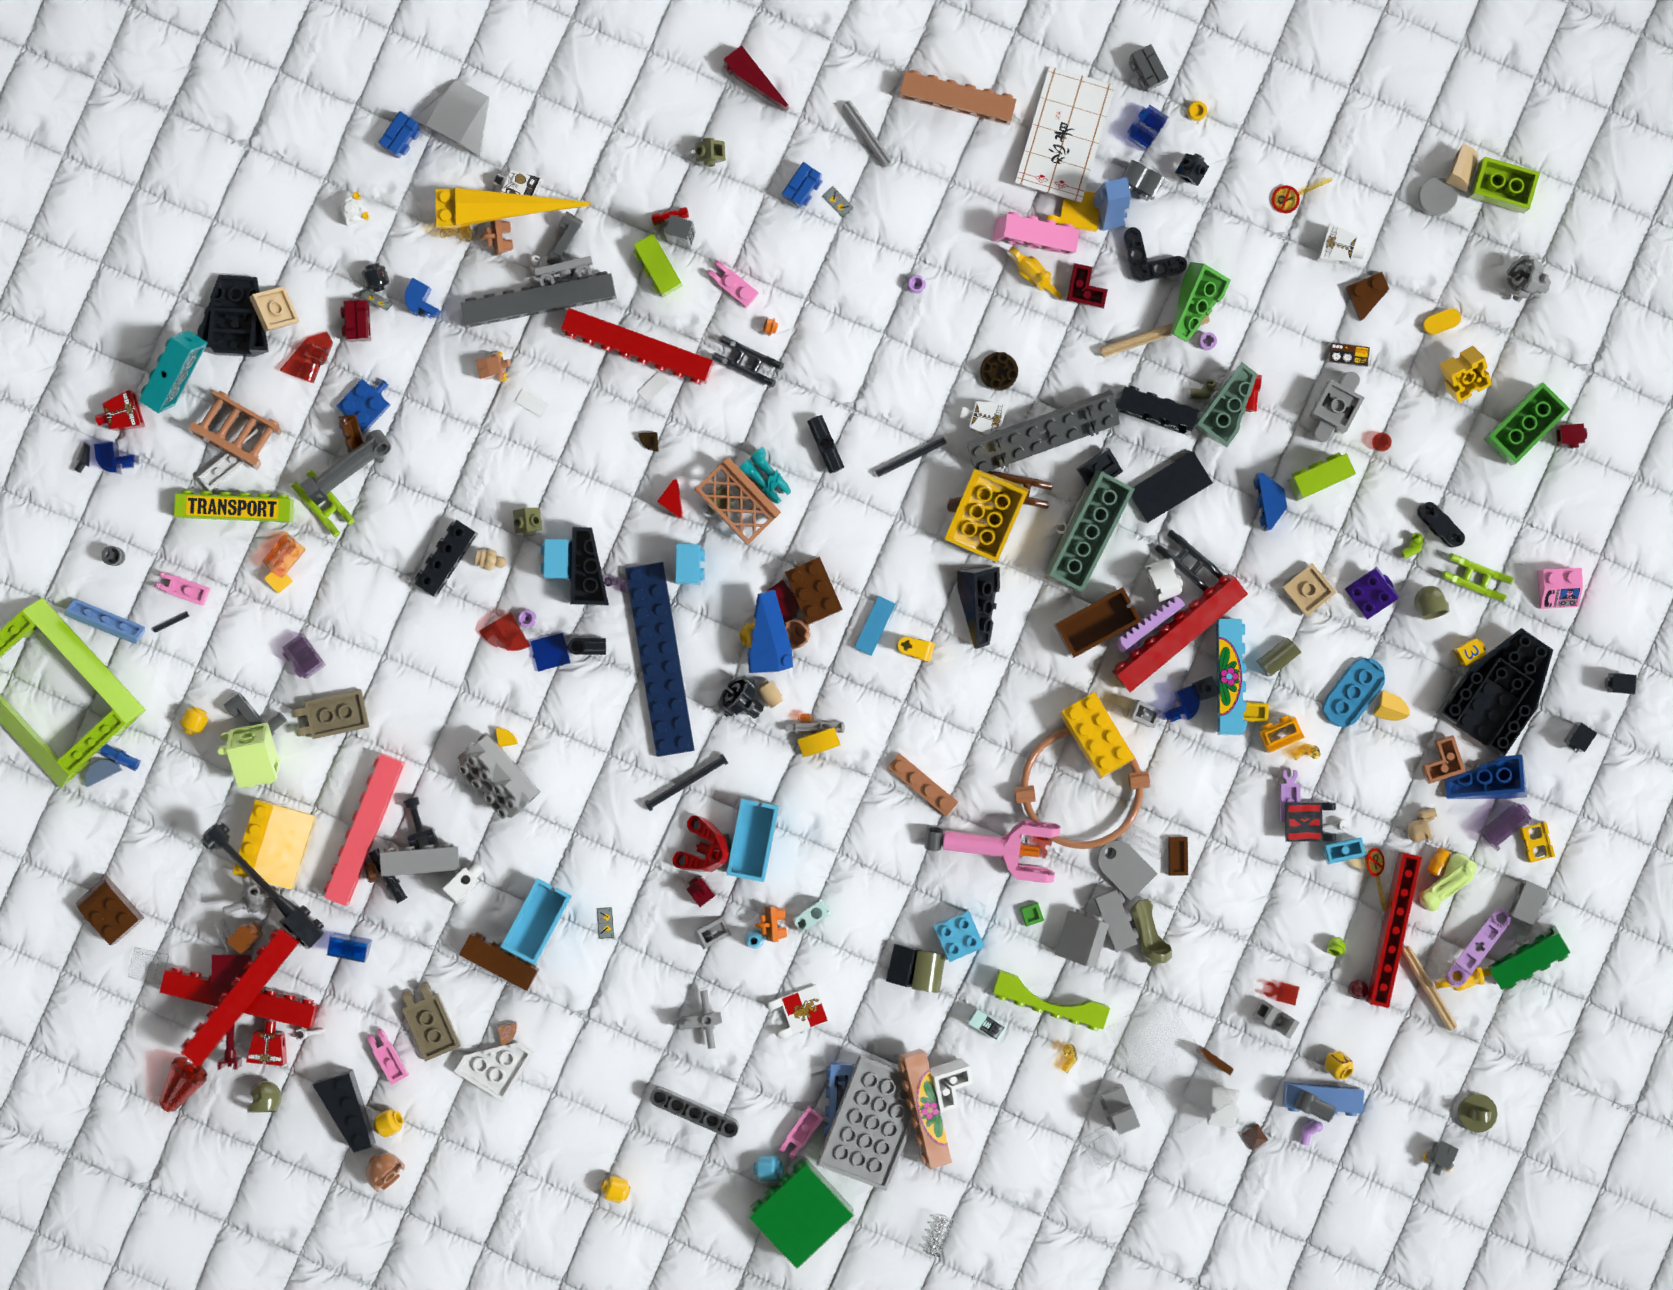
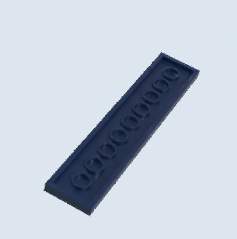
(660, 659)

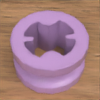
(1203, 337)

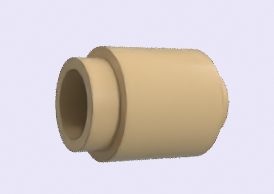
(769, 693)

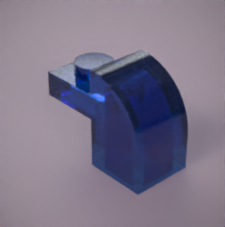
(109, 459)
(1188, 704)

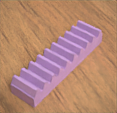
(1149, 623)

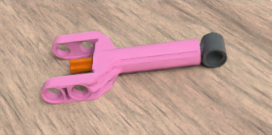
(1005, 847)

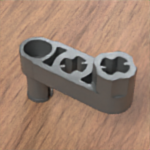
(571, 225)
(239, 704)

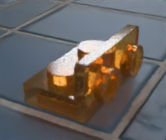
(283, 555)

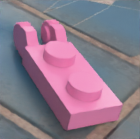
(734, 285)
(184, 589)
(388, 1058)
(802, 1131)

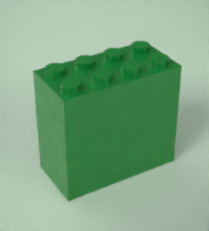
(801, 1212)

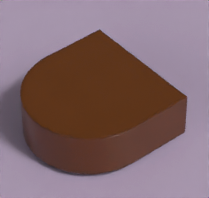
(370, 872)

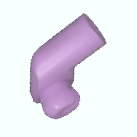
(1308, 1130)

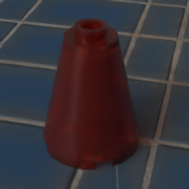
(181, 1083)

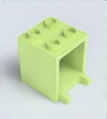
(251, 755)

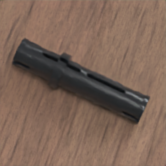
(399, 895)

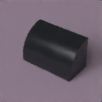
(902, 965)

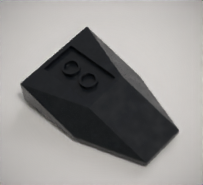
(1500, 692)

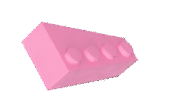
(1036, 233)

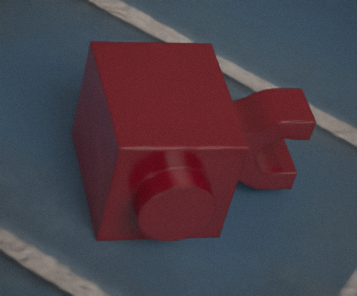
(700, 891)

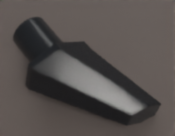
(83, 458)

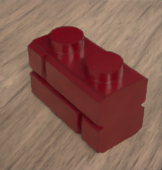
(357, 321)

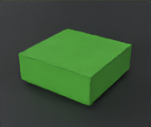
(1031, 914)

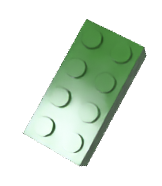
(1526, 423)

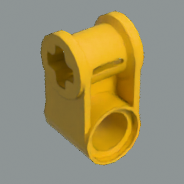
(919, 648)

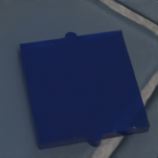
(550, 652)

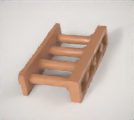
(218, 439)

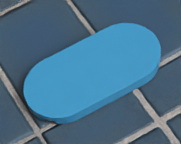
(1353, 692)

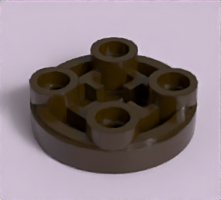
(999, 371)

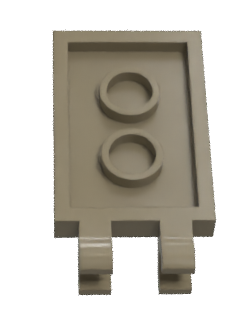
(333, 715)
(430, 1023)

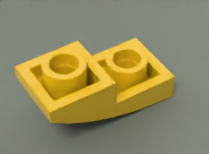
(818, 742)

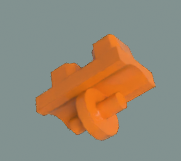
(768, 924)

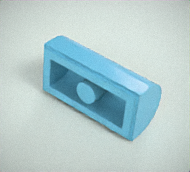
(1344, 851)

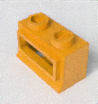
(1282, 742)

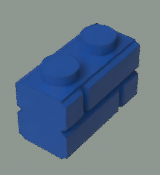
(400, 134)
(802, 185)

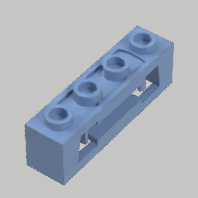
(837, 1069)

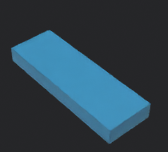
(875, 625)

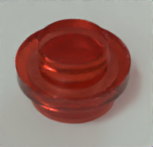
(1381, 441)

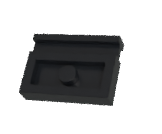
(1102, 462)

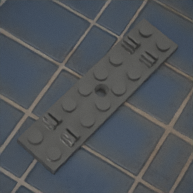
(1061, 427)

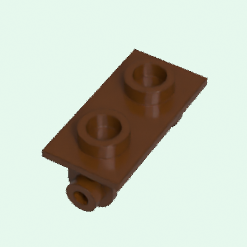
(351, 431)

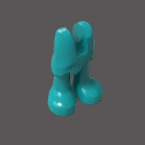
(774, 480)

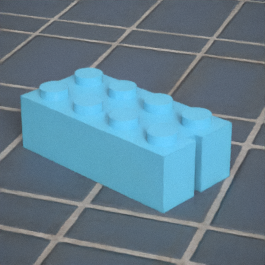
(752, 840)
(536, 922)

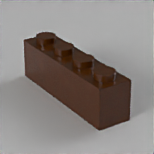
(499, 961)

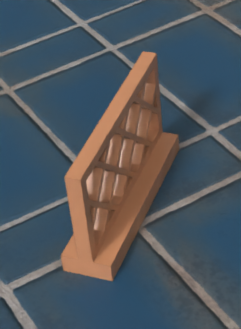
(746, 487)

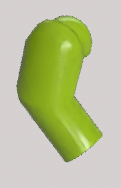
(1415, 546)

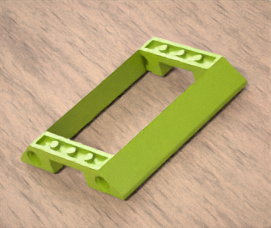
(124, 705)

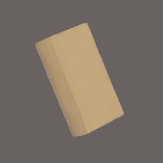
(1463, 168)

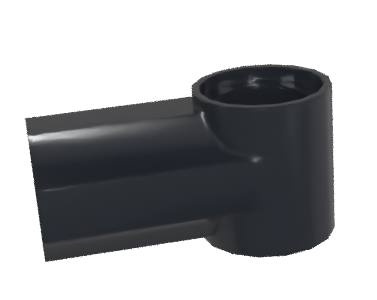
(591, 646)

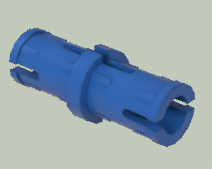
(120, 757)

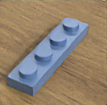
(105, 621)

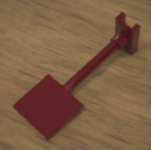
(223, 972)

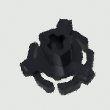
(741, 698)

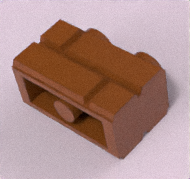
(245, 937)

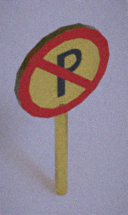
(1286, 198)
(1375, 865)

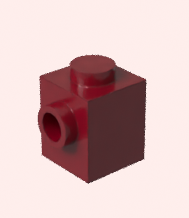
(1571, 435)

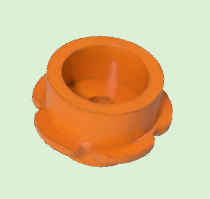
(770, 326)

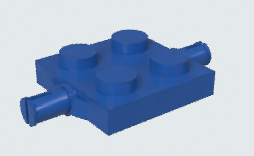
(365, 402)

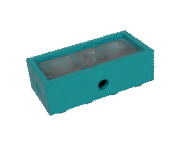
(172, 371)

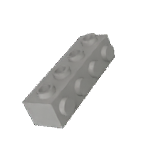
(419, 861)

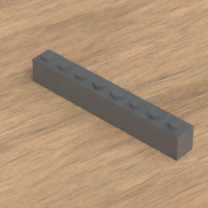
(538, 300)

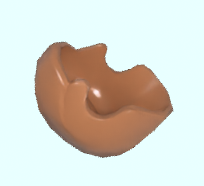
(797, 632)

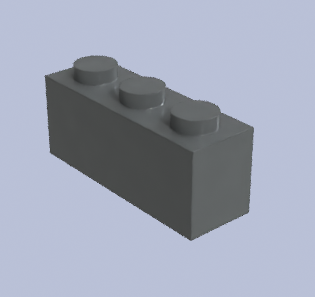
(679, 231)

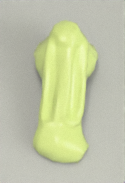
(1458, 873)

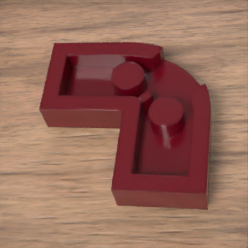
(786, 600)

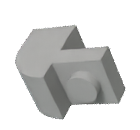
(1276, 1018)

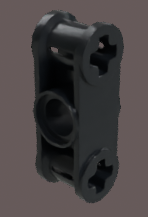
(1440, 524)

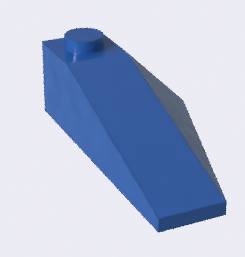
(770, 640)
(1493, 780)

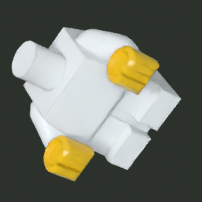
(352, 210)

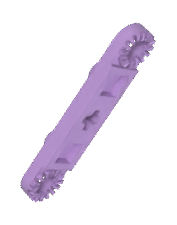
(1470, 958)

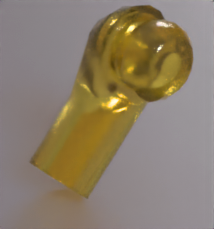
(1306, 749)
(1070, 1056)

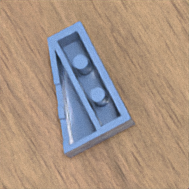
(1112, 201)

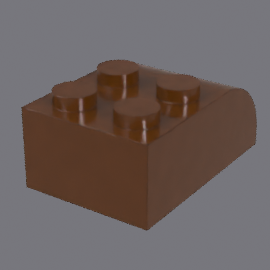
(109, 911)

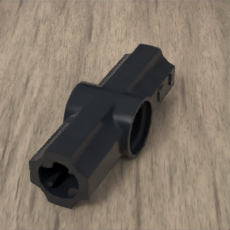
(830, 456)

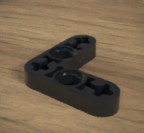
(1148, 267)

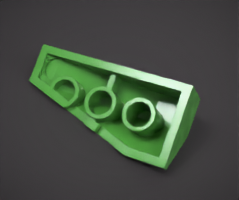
(1198, 294)

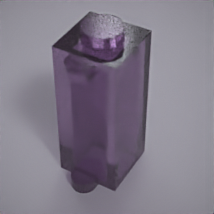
(1506, 824)

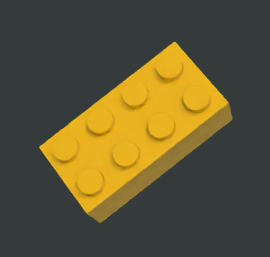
(1097, 735)

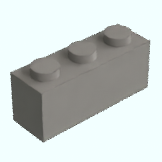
(1112, 910)

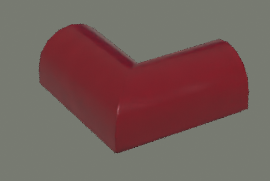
(1081, 292)

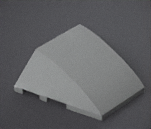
(457, 115)

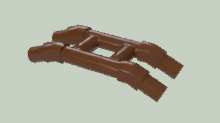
(1027, 483)

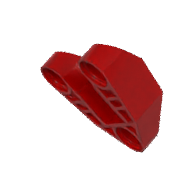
(712, 852)

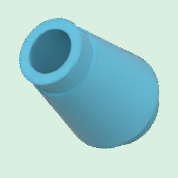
(757, 934)

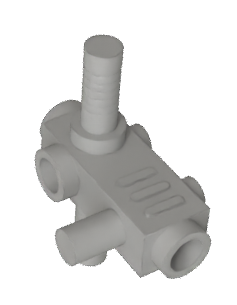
(251, 898)
(706, 1019)

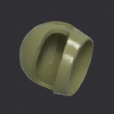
(1431, 603)
(265, 1097)

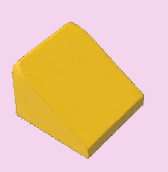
(278, 583)

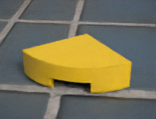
(505, 737)

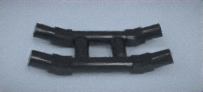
(759, 358)
(1189, 549)

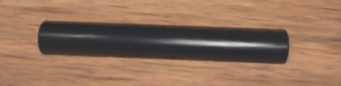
(170, 622)

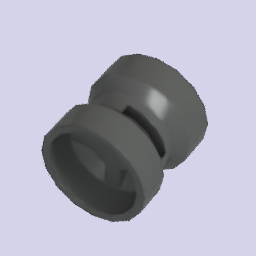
(110, 554)

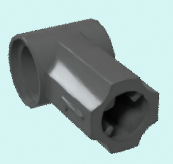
(1311, 1104)

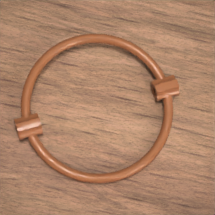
(1026, 795)

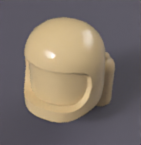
(1420, 829)

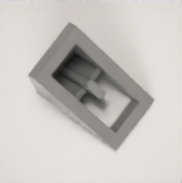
(1143, 713)
(712, 932)

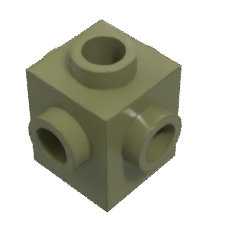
(710, 152)
(527, 521)

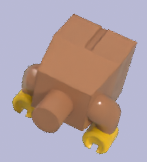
(493, 367)

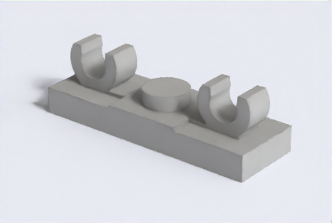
(564, 269)

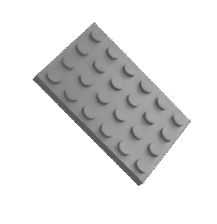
(869, 1125)

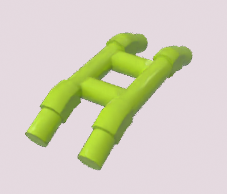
(323, 515)
(1488, 574)

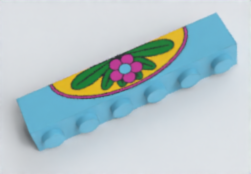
(1230, 677)

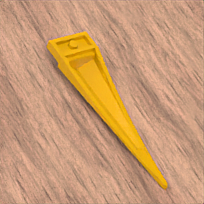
(469, 207)

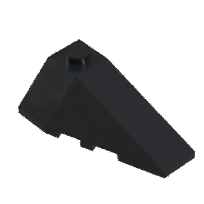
(977, 595)

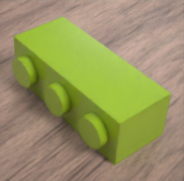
(657, 265)

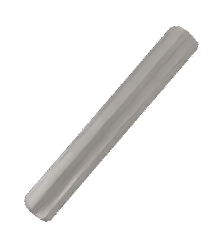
(867, 134)

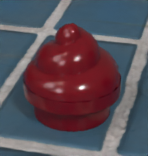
(1358, 989)

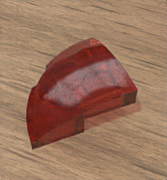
(505, 634)

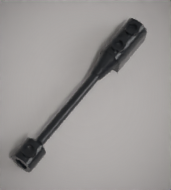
(295, 918)

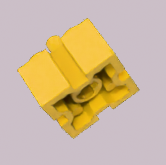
(1465, 374)

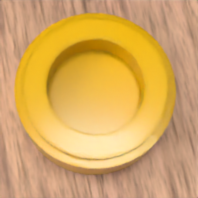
(1197, 111)

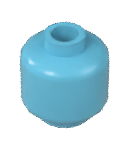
(768, 1168)

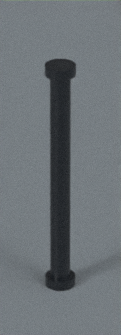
(686, 782)

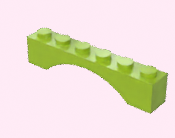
(1088, 1012)

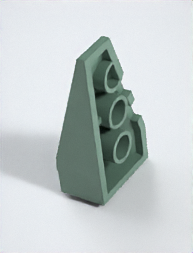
(1224, 412)

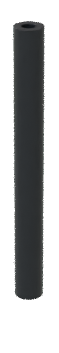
(910, 457)

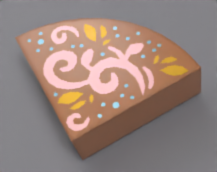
(507, 1032)

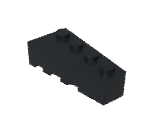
(347, 1109)

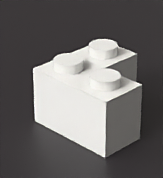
(947, 1079)

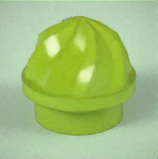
(1336, 946)

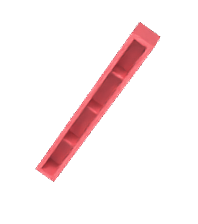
(364, 829)

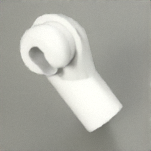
(535, 262)

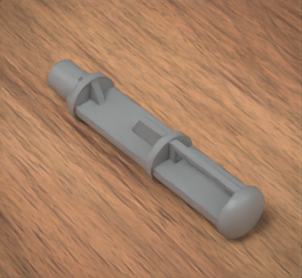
(811, 727)

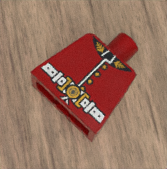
(121, 412)
(268, 1046)

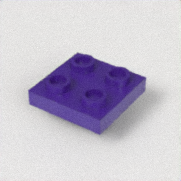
(1372, 592)

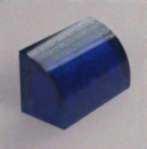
(349, 947)

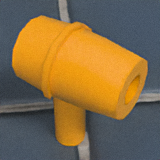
(1439, 862)

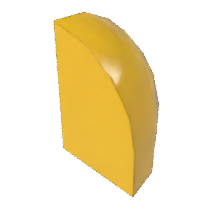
(1391, 707)

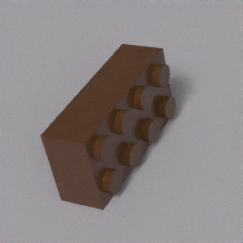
(1097, 622)

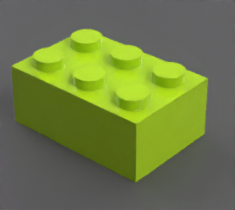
(1504, 184)
(1321, 475)

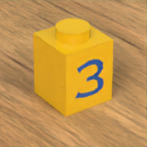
(1470, 651)

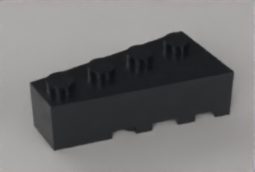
(1157, 410)
(586, 574)

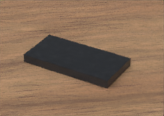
(1170, 486)

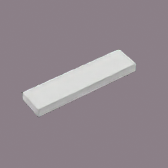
(227, 465)

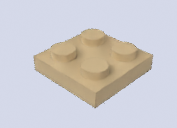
(274, 309)
(1309, 589)

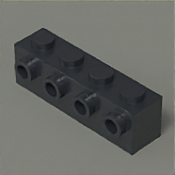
(446, 558)

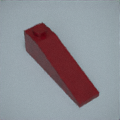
(747, 71)

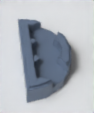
(100, 770)

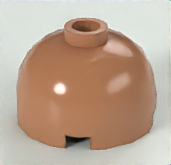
(383, 1170)

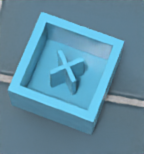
(556, 559)
(689, 564)
(959, 936)

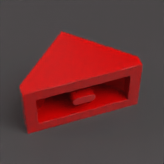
(671, 499)

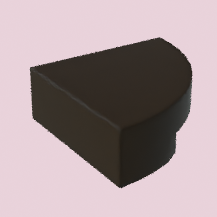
(649, 440)

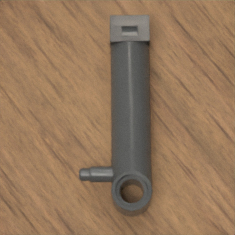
(373, 448)

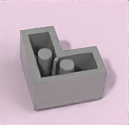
(1121, 1113)

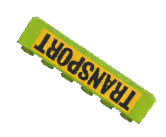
(234, 507)

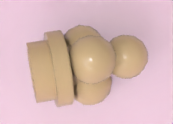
(489, 559)

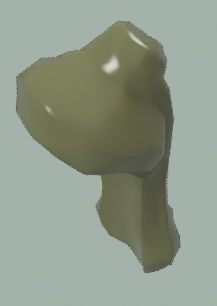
(1152, 946)

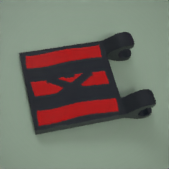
(1305, 822)

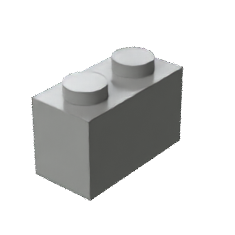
(1528, 902)

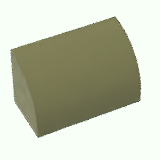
(1278, 657)
(928, 971)

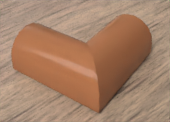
(1449, 763)

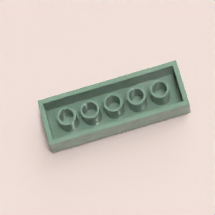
(1089, 531)

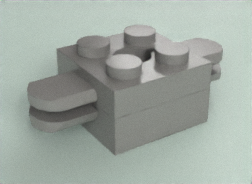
(1336, 406)

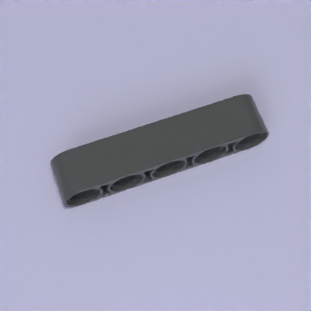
(701, 1119)

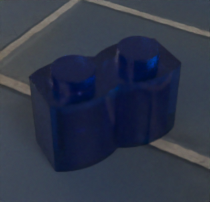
(1147, 127)

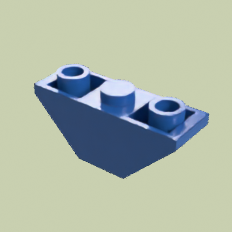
(1270, 500)

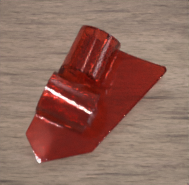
(309, 357)

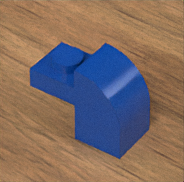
(416, 297)

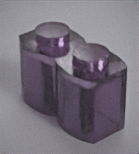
(303, 656)

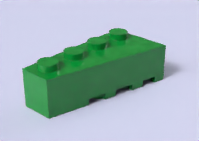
(1530, 959)

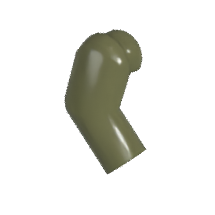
(1205, 392)

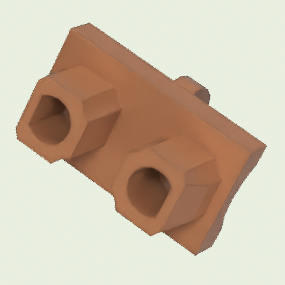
(499, 245)

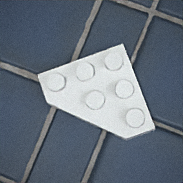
(495, 1068)

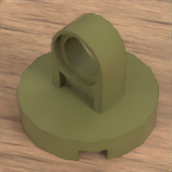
(1477, 1112)

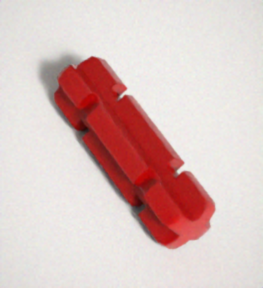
(657, 219)

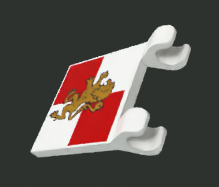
(801, 1009)

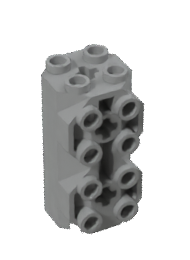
(492, 769)

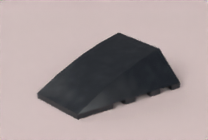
(231, 321)

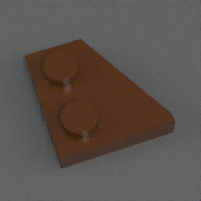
(1367, 294)

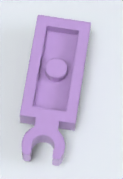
(1288, 792)

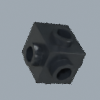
(1192, 169)

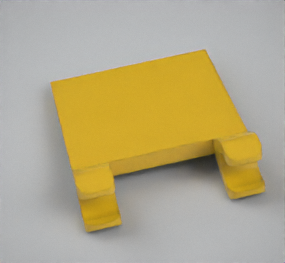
(1081, 215)

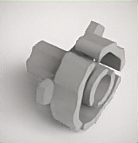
(1527, 278)

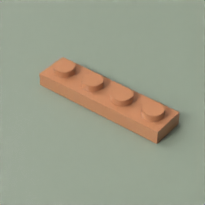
(922, 784)

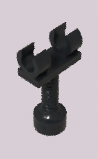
(412, 805)

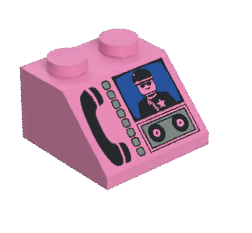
(1559, 587)

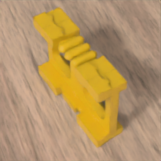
(1532, 843)

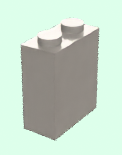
(1082, 938)

